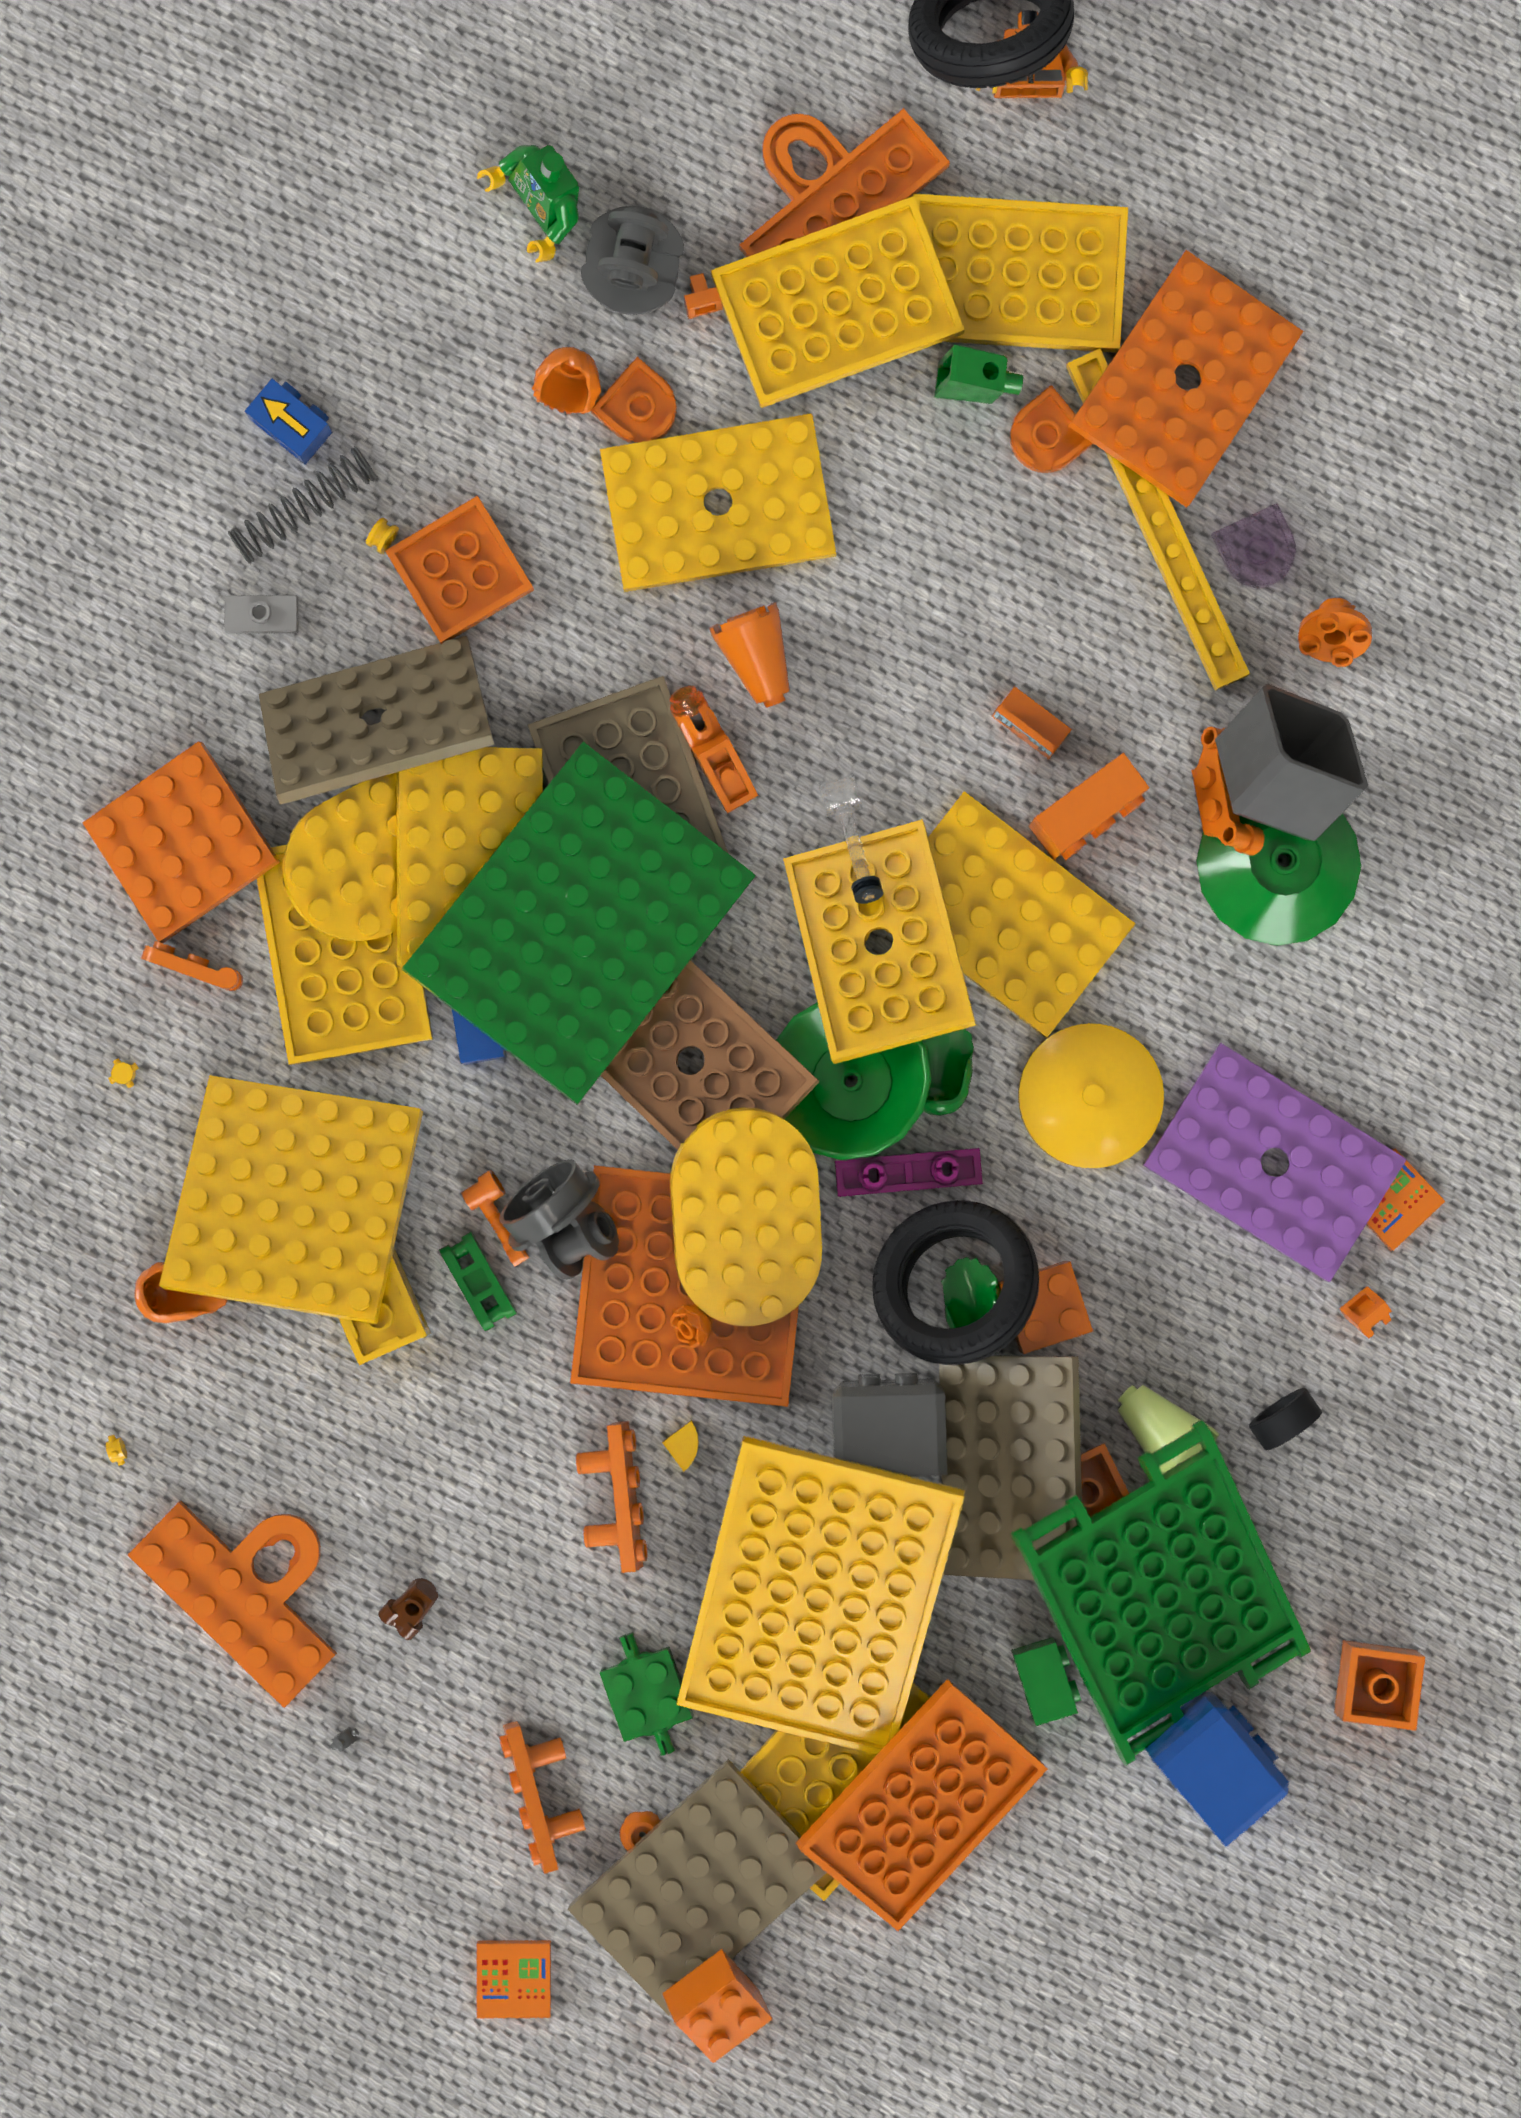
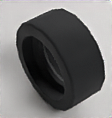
(1285, 1419)

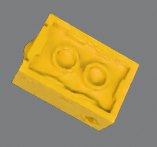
(398, 1320)

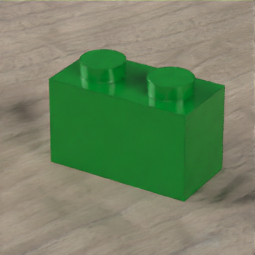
(1045, 1680)

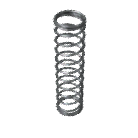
(367, 473)

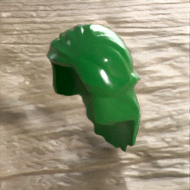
(950, 1071)
(968, 1292)

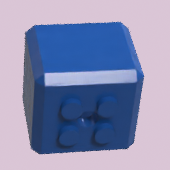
(1220, 1766)

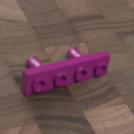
(908, 1172)

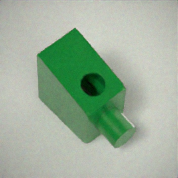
(975, 376)

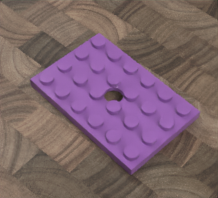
(1217, 1151)

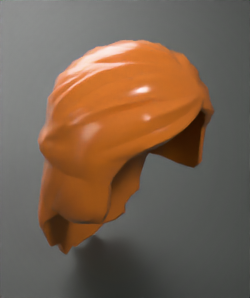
(170, 1305)

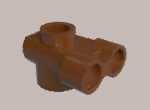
(410, 1608)

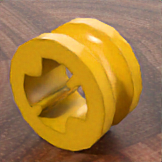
(382, 535)

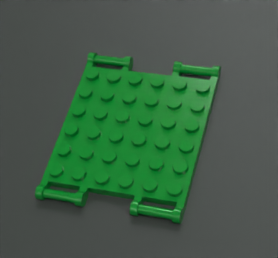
(1163, 1592)

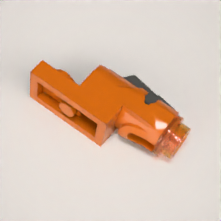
(711, 748)

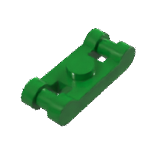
(478, 1281)

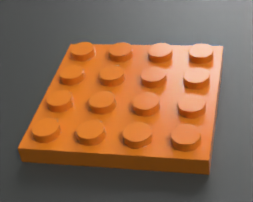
(181, 842)

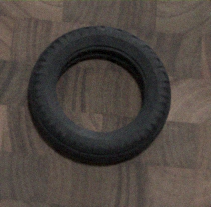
(993, 62)
(989, 1332)

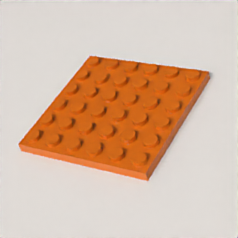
(628, 1306)

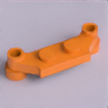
(1215, 803)

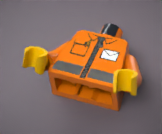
(1048, 81)

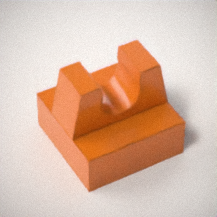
(702, 299)
(1366, 1311)

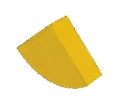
(683, 1445)

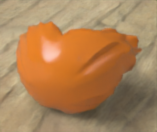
(567, 381)

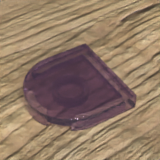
(1257, 548)

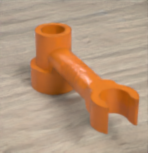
(483, 1195)

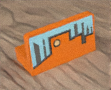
(1031, 722)

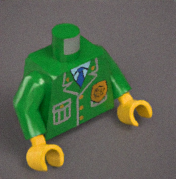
(544, 188)

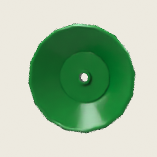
(1276, 901)
(860, 1118)

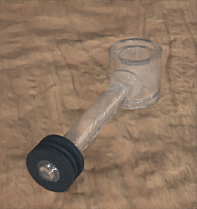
(841, 800)

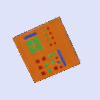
(1404, 1207)
(514, 1979)

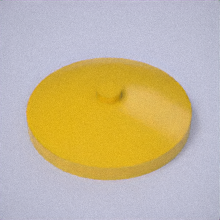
(1091, 1096)

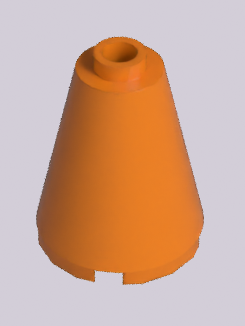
(756, 652)

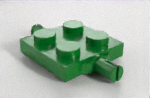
(645, 1694)

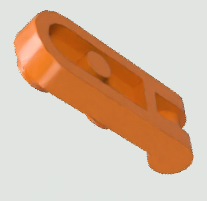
(194, 966)

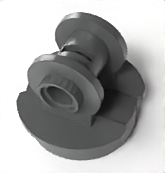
(632, 260)
(545, 1208)

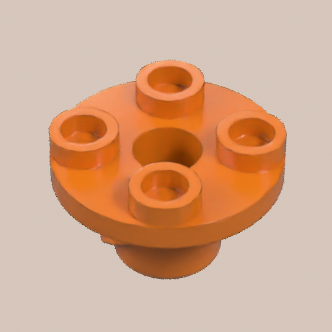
(1335, 633)

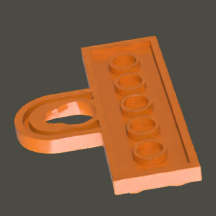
(877, 173)
(233, 1602)

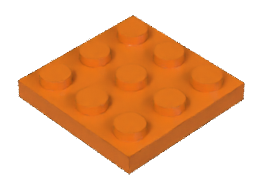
(459, 570)

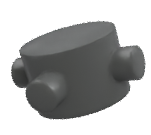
(344, 1739)

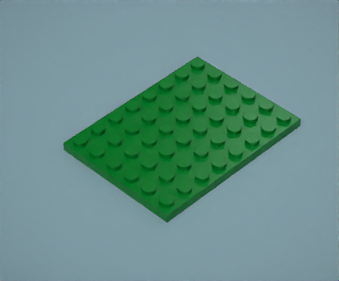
(579, 923)

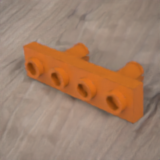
(625, 1480)
(543, 1829)

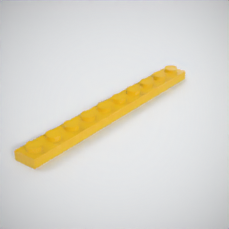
(1171, 553)

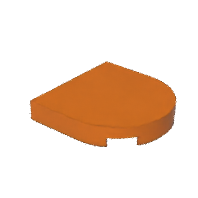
(637, 405)
(1043, 436)

